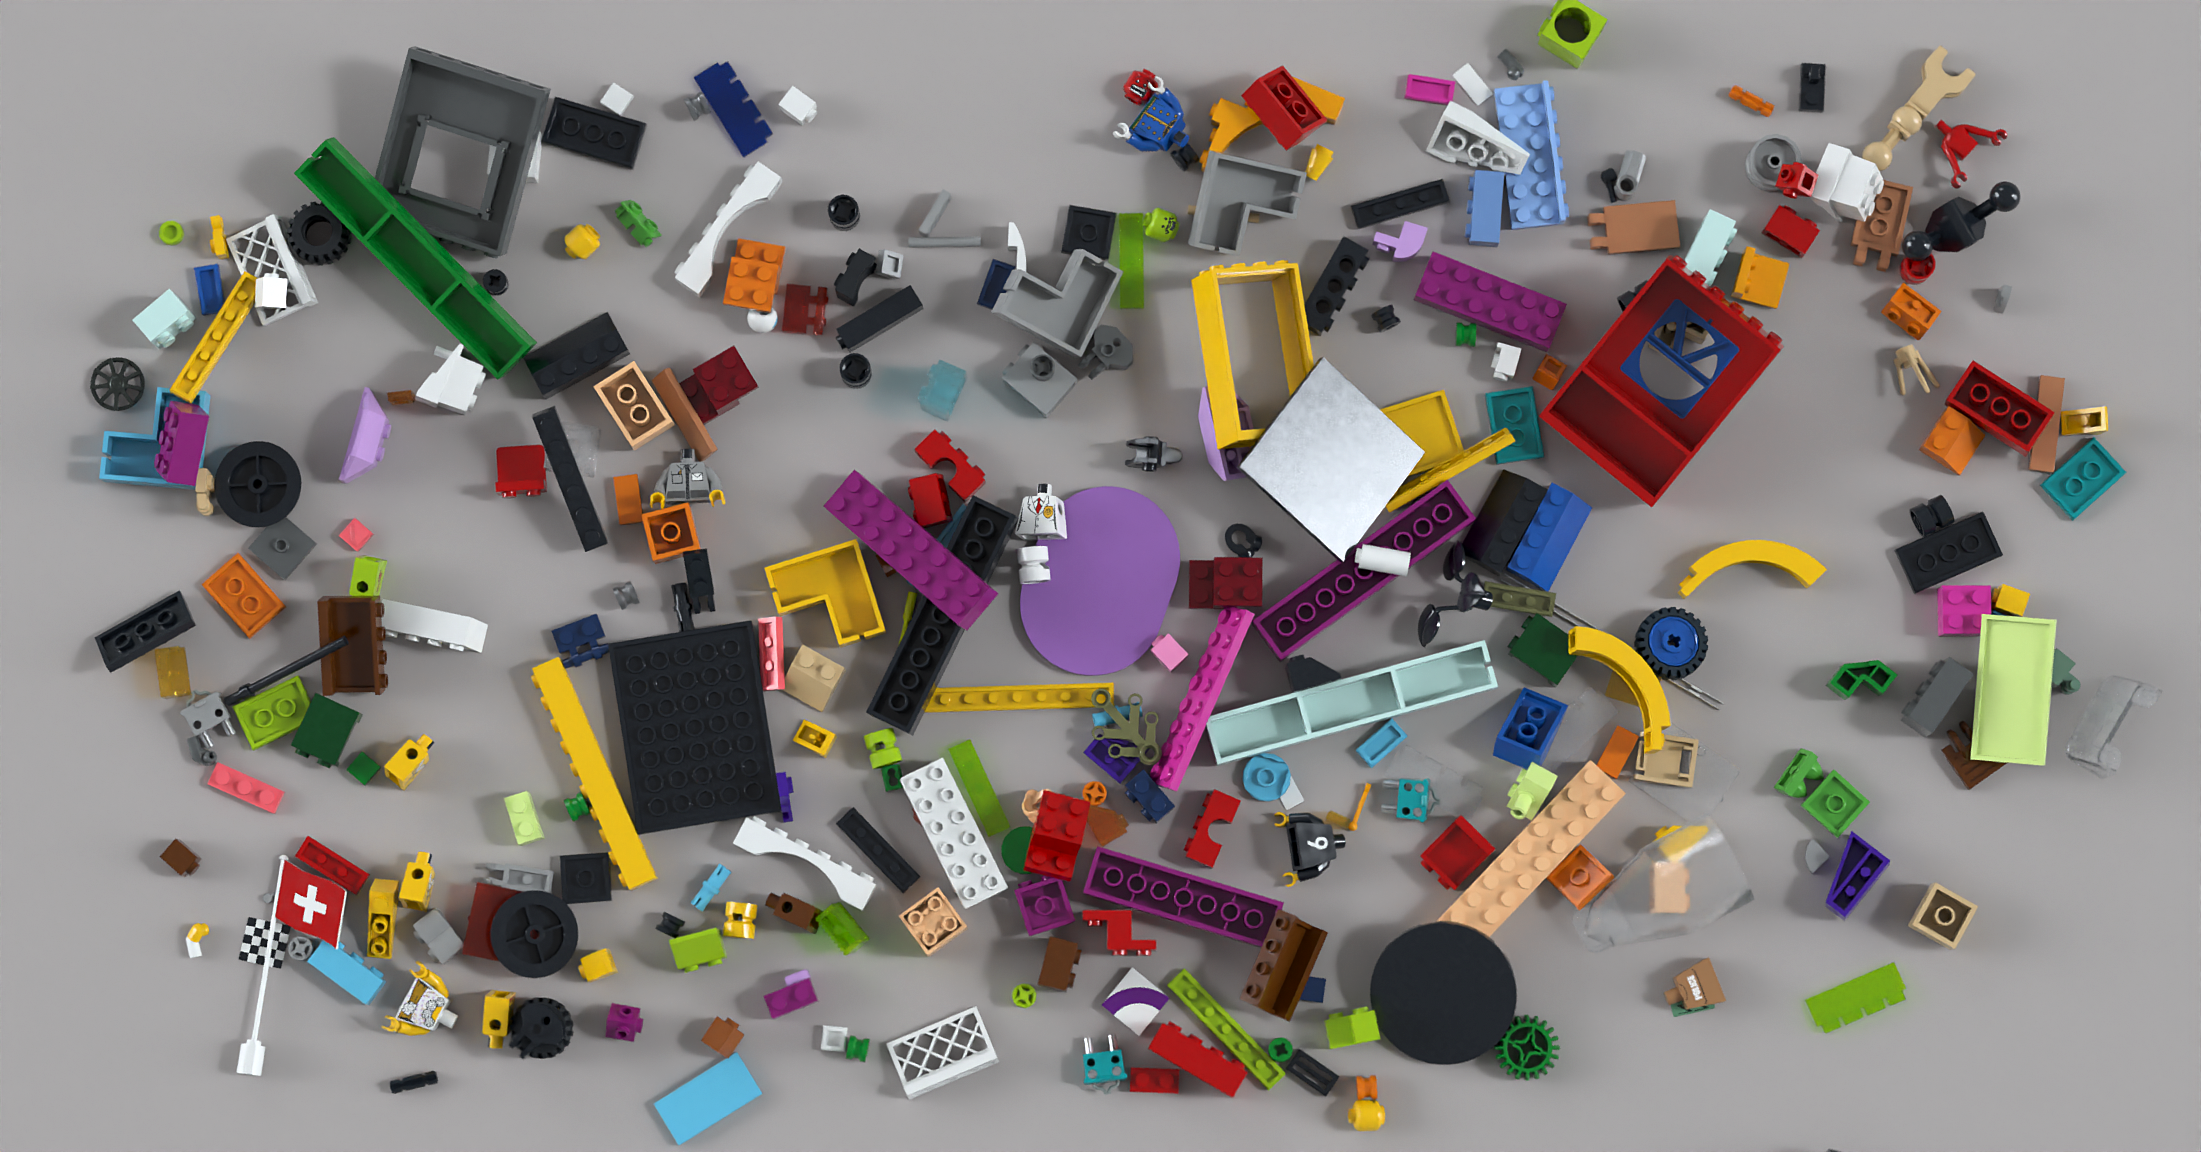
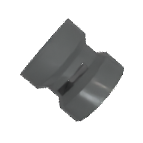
(1044, 364)

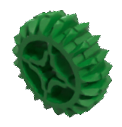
(1547, 1054)

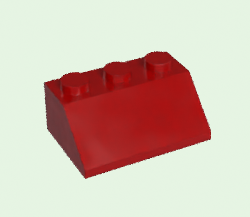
(1283, 107)

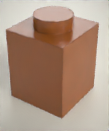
(723, 1036)

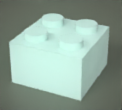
(165, 319)

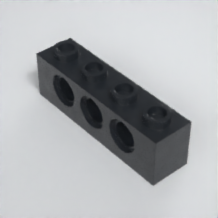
(1346, 251)

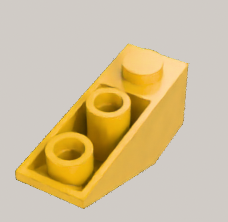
(382, 918)

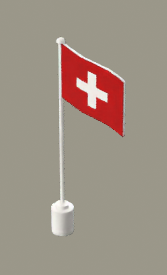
(307, 906)

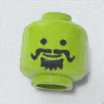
(1161, 224)

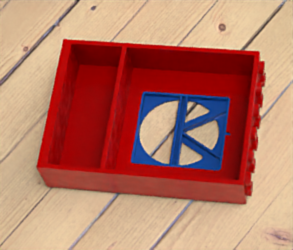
(1625, 424)

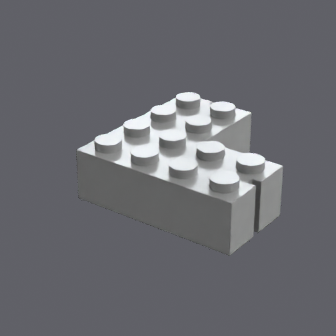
(1234, 188)
(1065, 313)

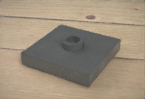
(282, 547)

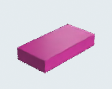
(1429, 89)

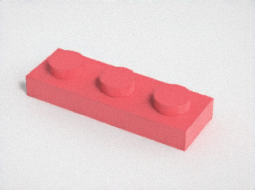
(771, 653)
(246, 787)

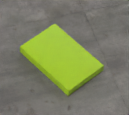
(273, 712)

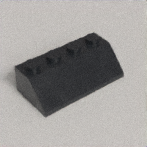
(576, 355)
(1502, 521)

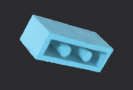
(348, 971)

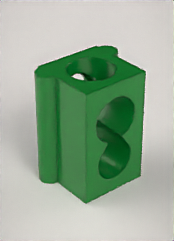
(898, 774)

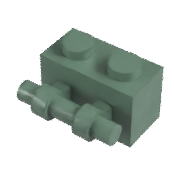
(2061, 667)

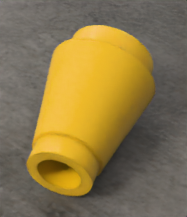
(1318, 161)

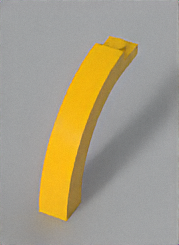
(1770, 553)
(1634, 671)

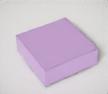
(797, 977)

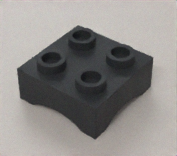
(859, 268)

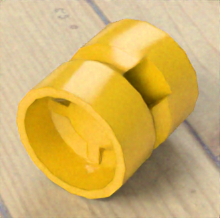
(737, 928)

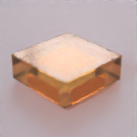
(401, 397)

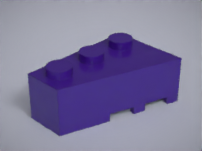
(1856, 874)

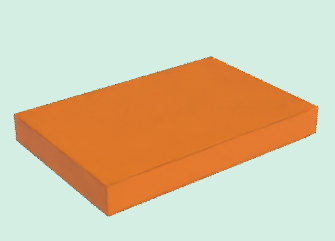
(244, 595)

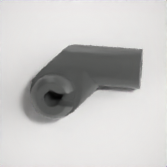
(1515, 69)
(200, 754)

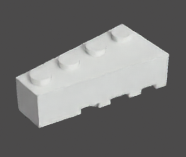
(433, 625)

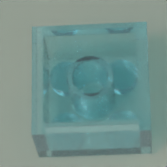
(943, 389)

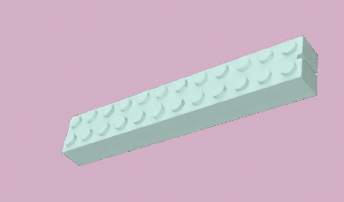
(1350, 703)

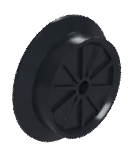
(241, 472)
(554, 940)

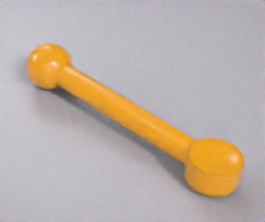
(1353, 825)

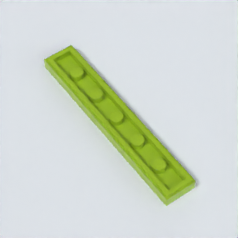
(1226, 1029)

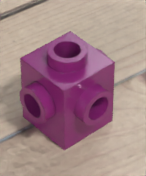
(623, 1022)

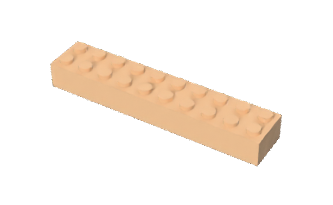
(1536, 851)

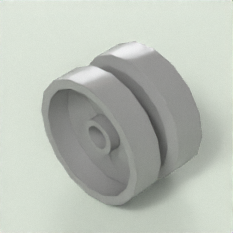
(1774, 148)

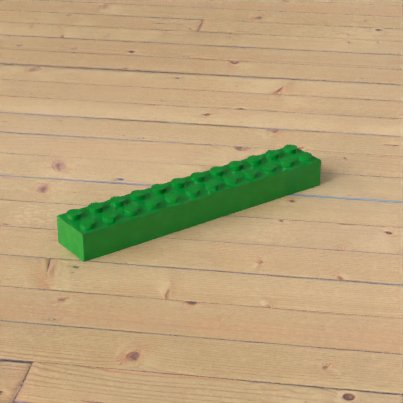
(415, 257)

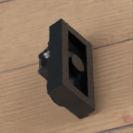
(1812, 87)

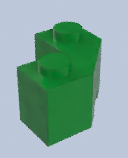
(1871, 674)

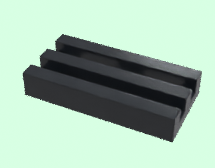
(1329, 1084)

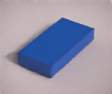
(209, 288)

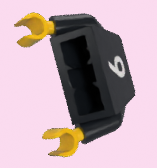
(1310, 845)

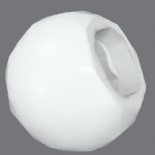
(762, 321)

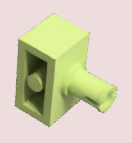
(1530, 792)

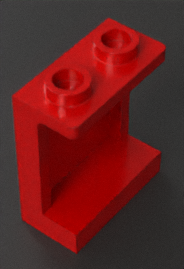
(1456, 853)

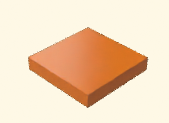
(1580, 877)

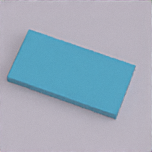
(708, 1098)

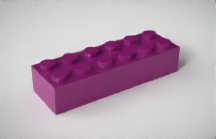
(1490, 302)

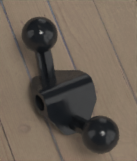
(1959, 223)

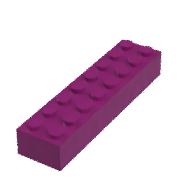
(910, 550)
(1180, 897)

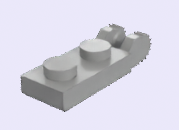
(521, 878)

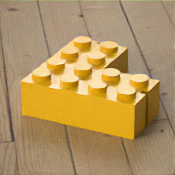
(833, 577)

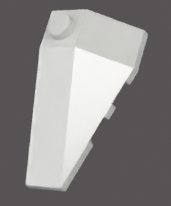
(1470, 139)

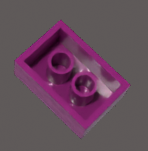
(181, 443)

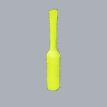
(908, 611)

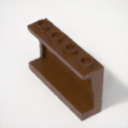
(362, 661)
(1283, 965)

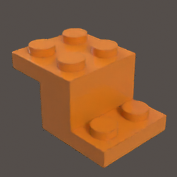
(754, 275)

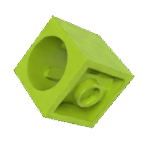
(1571, 52)

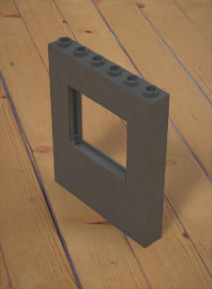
(475, 106)

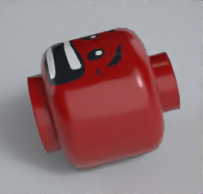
(1137, 87)

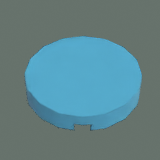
(1266, 777)

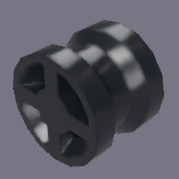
(1184, 157)
(498, 286)
(1385, 318)
(670, 925)

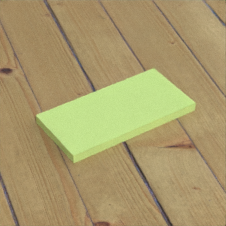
(2013, 689)

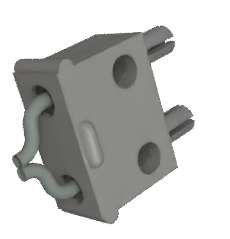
(206, 713)

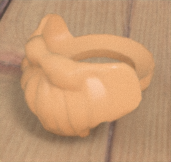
(1029, 803)

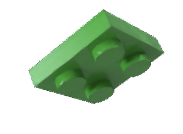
(1835, 803)

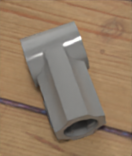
(1630, 174)

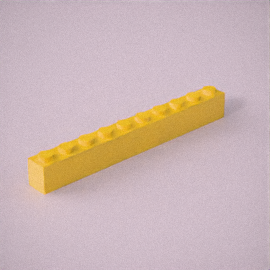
(594, 773)

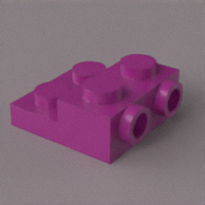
(1044, 905)

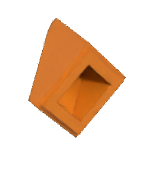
(1549, 372)

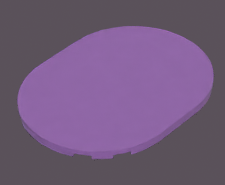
(1105, 583)

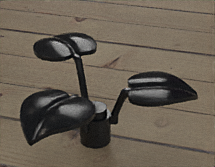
(1471, 595)

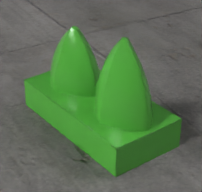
(1802, 766)

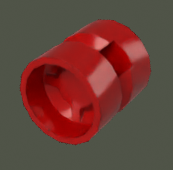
(1916, 271)

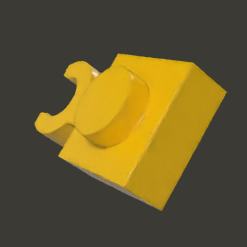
(218, 243)

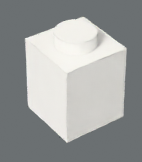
(798, 106)
(270, 292)

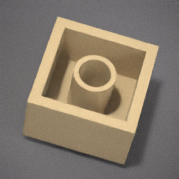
(1942, 916)

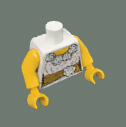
(423, 1006)

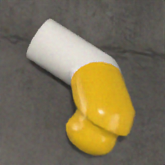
(193, 938)

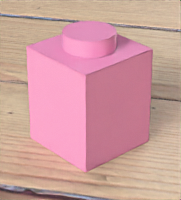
(1168, 652)

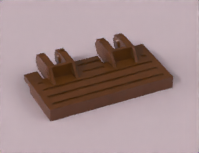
(1968, 770)

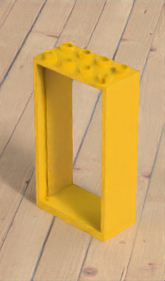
(1292, 329)

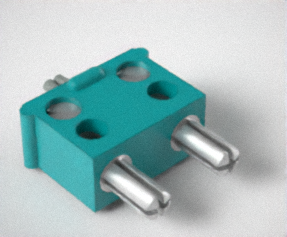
(1415, 799)
(1103, 1070)

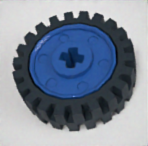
(1668, 626)

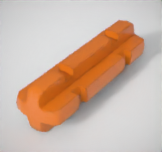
(1751, 101)

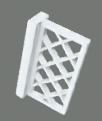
(287, 256)
(952, 1071)

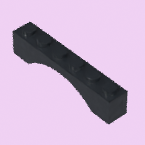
(569, 478)

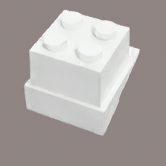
(1846, 184)
(453, 383)

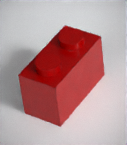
(1791, 230)
(930, 500)

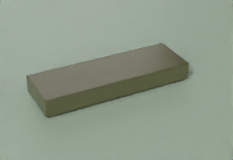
(1521, 599)

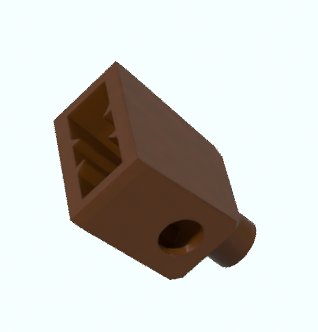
(802, 914)

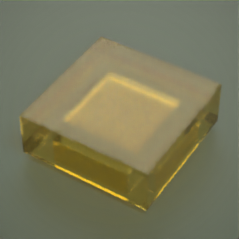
(1338, 820)

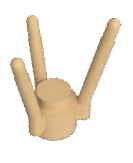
(1910, 358)

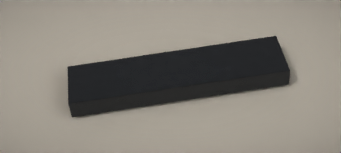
(1400, 204)
(878, 850)

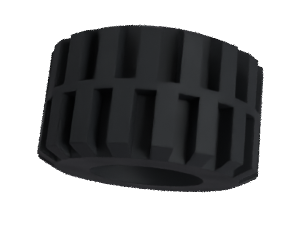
(322, 253)
(544, 1050)

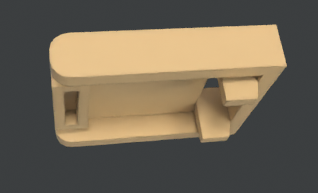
(1665, 764)

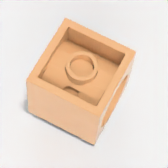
(933, 922)

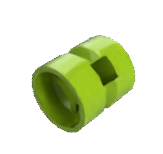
(882, 757)

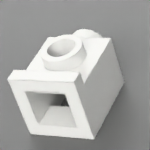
(1505, 362)

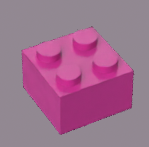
(1962, 609)

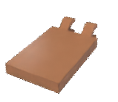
(1637, 227)
(1884, 227)

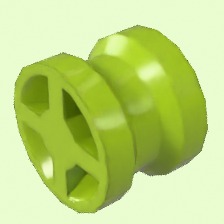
(1024, 992)

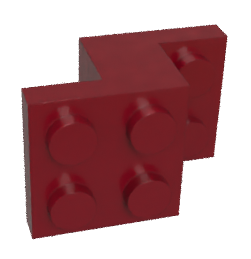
(718, 385)
(1225, 583)

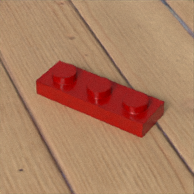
(332, 865)

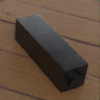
(879, 319)

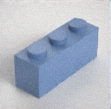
(1485, 208)

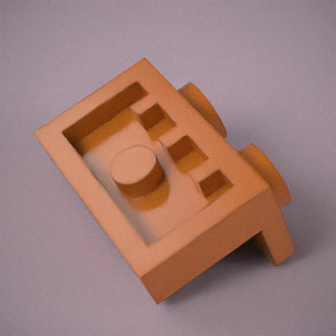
(1911, 311)

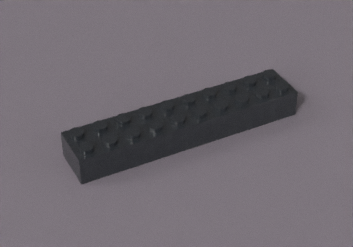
(931, 633)

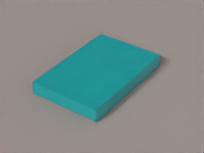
(1518, 413)
(2083, 478)

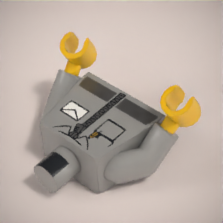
(688, 483)

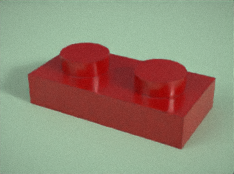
(1154, 1080)

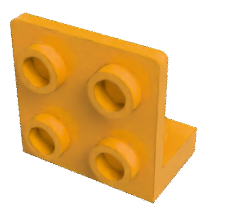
(1759, 279)

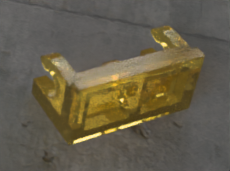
(172, 672)

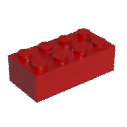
(1999, 408)
(1198, 1060)

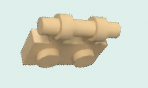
(204, 490)

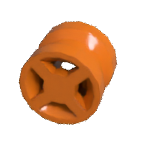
(1092, 792)
(1366, 1087)

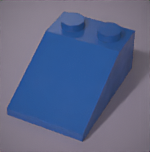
(1529, 729)

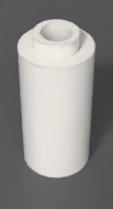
(1383, 560)

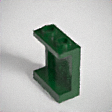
(1543, 649)
(325, 730)

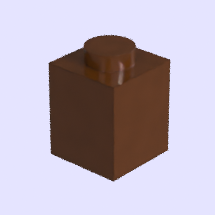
(181, 858)

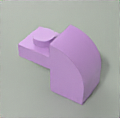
(1406, 246)

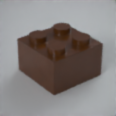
(1058, 964)

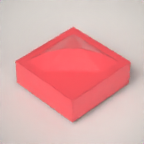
(356, 534)

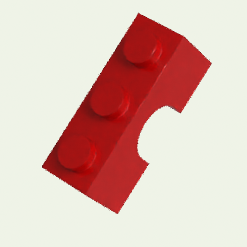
(937, 449)
(1218, 807)

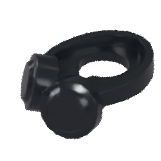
(1254, 540)

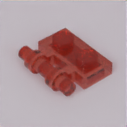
(797, 309)

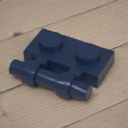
(579, 634)

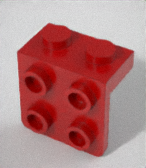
(521, 471)

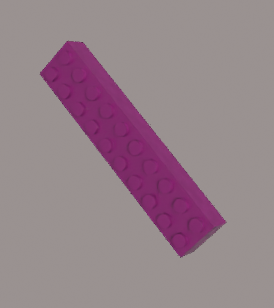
(1345, 585)

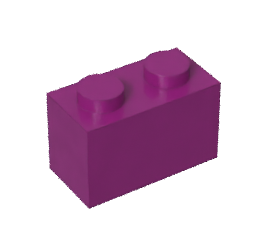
(791, 998)

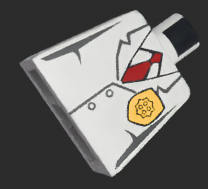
(1042, 516)

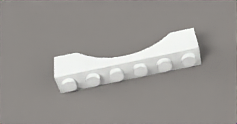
(757, 188)
(760, 840)

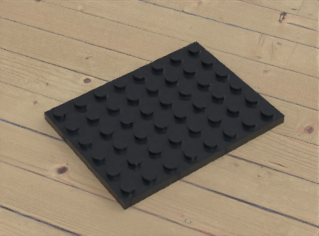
(694, 727)

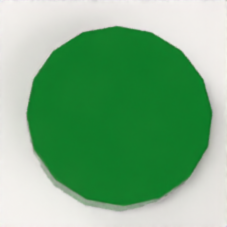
(1015, 848)

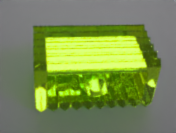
(842, 928)

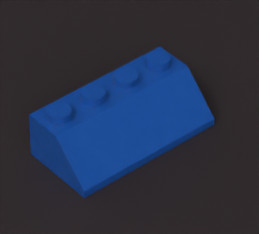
(1549, 537)

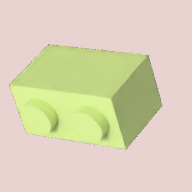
(524, 818)

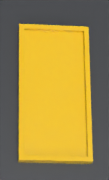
(1430, 426)

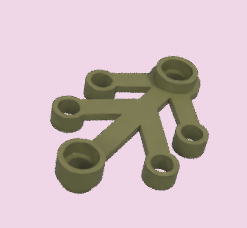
(1129, 729)

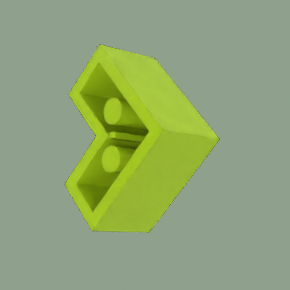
(1351, 1029)

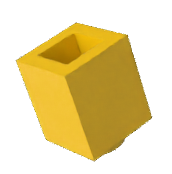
(2009, 600)

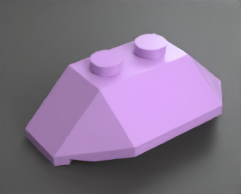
(366, 438)
(1223, 460)

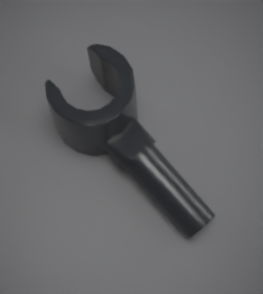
(1607, 177)

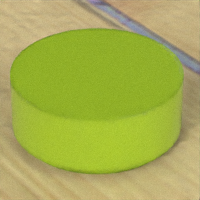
(171, 233)

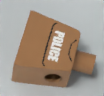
(1696, 986)

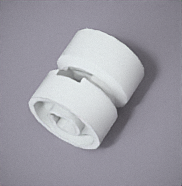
(1033, 565)

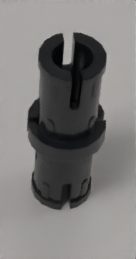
(682, 607)

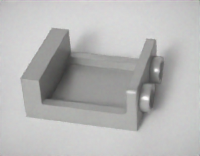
(1040, 394)

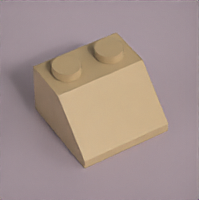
(813, 678)

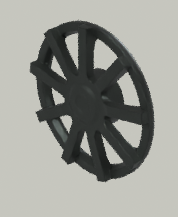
(117, 384)

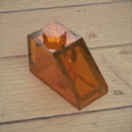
(1106, 824)

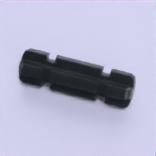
(413, 1082)

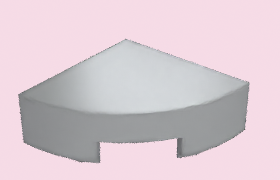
(2002, 298)
(1814, 856)

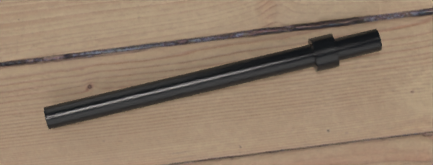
(249, 690)

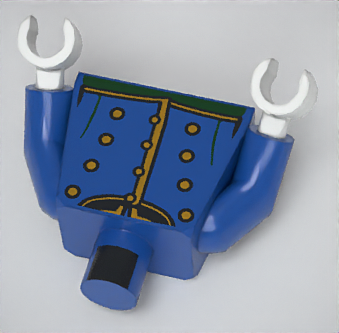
(1157, 124)

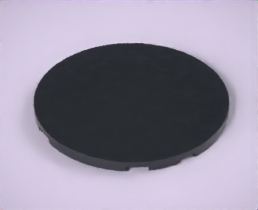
(1443, 993)

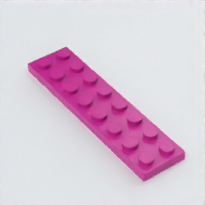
(1201, 697)

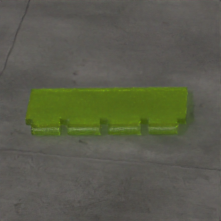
(1858, 993)

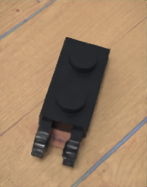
(699, 578)

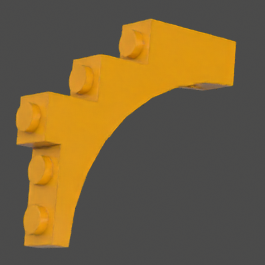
(1236, 120)

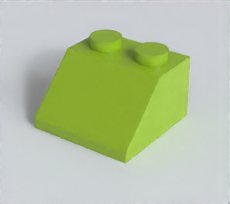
(698, 949)

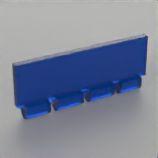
(734, 114)

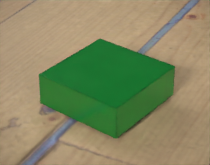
(363, 768)

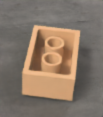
(634, 405)

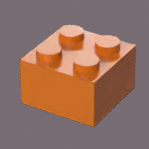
(670, 532)

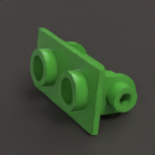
(631, 213)

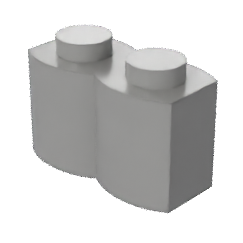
(439, 936)

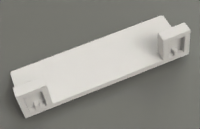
(953, 833)

